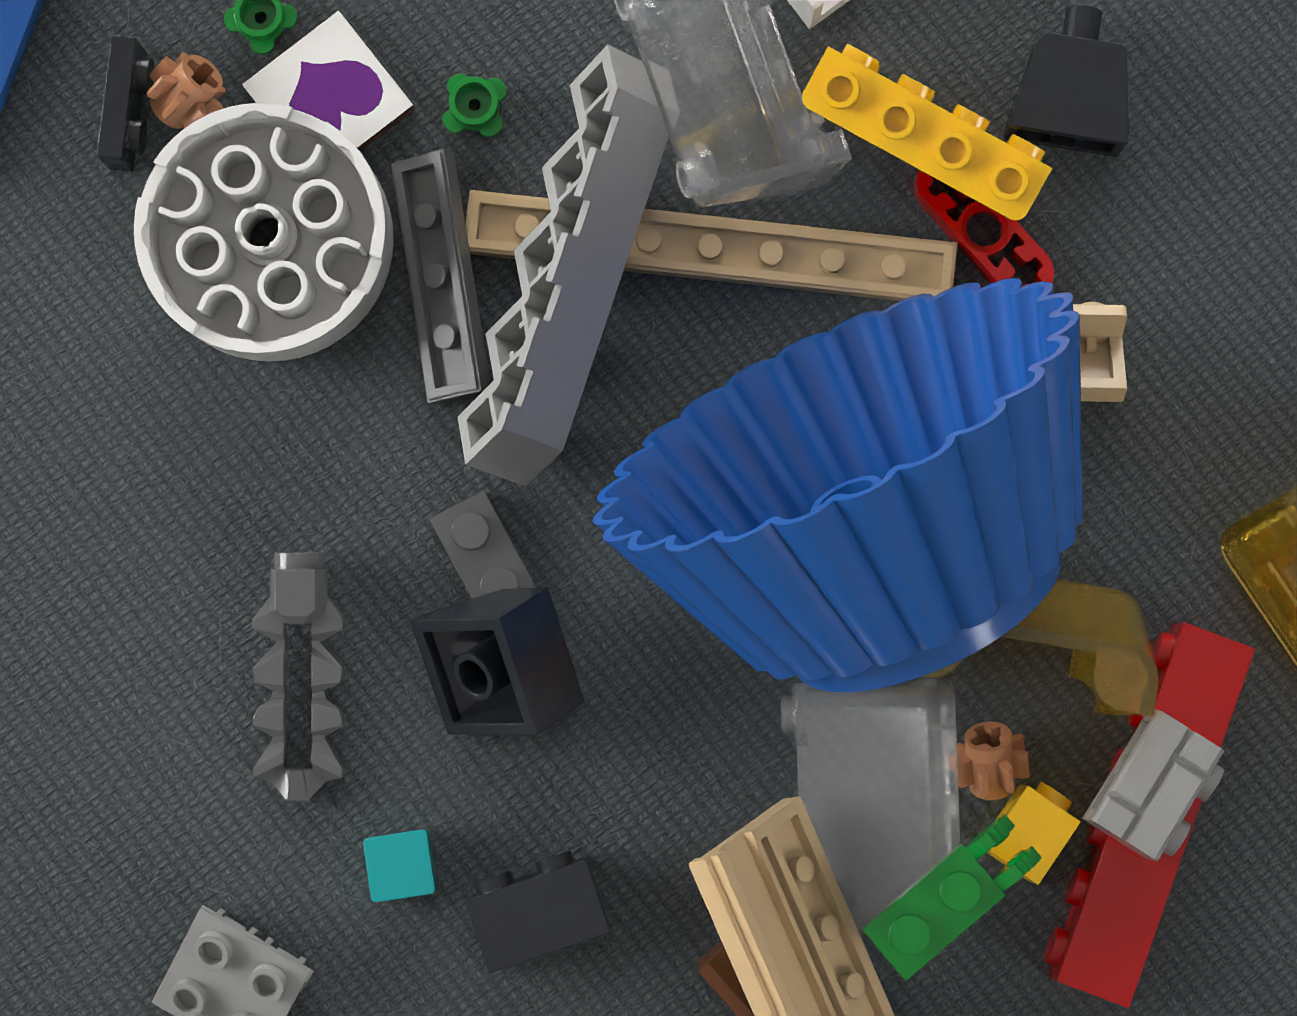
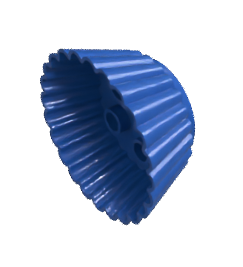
(870, 488)

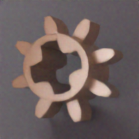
(185, 90)
(991, 760)

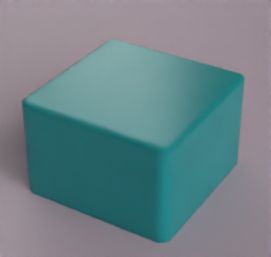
(400, 865)

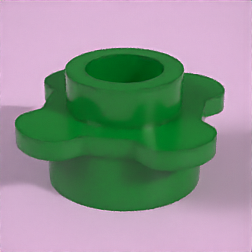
(261, 35)
(468, 89)

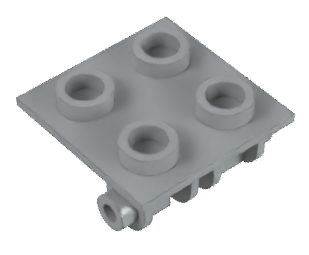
(230, 972)

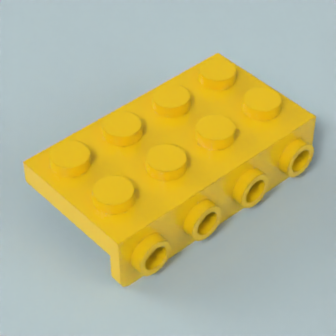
(924, 135)

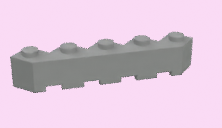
(568, 272)

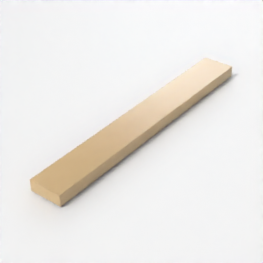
(740, 250)

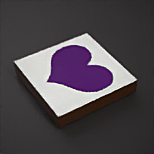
(336, 81)

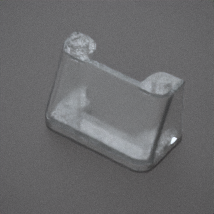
(731, 100)
(877, 783)

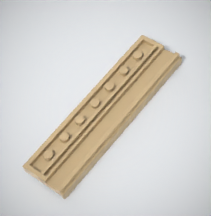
(787, 920)

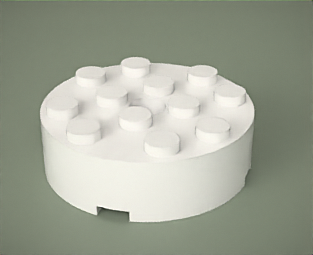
(226, 179)

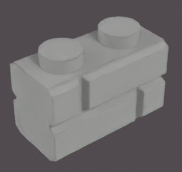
(1155, 786)

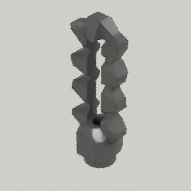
(299, 597)

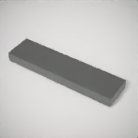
(440, 276)

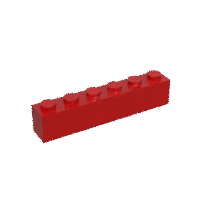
(1120, 892)

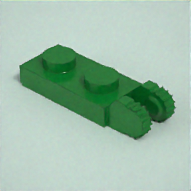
(946, 901)

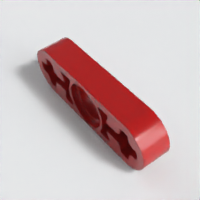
(1023, 255)

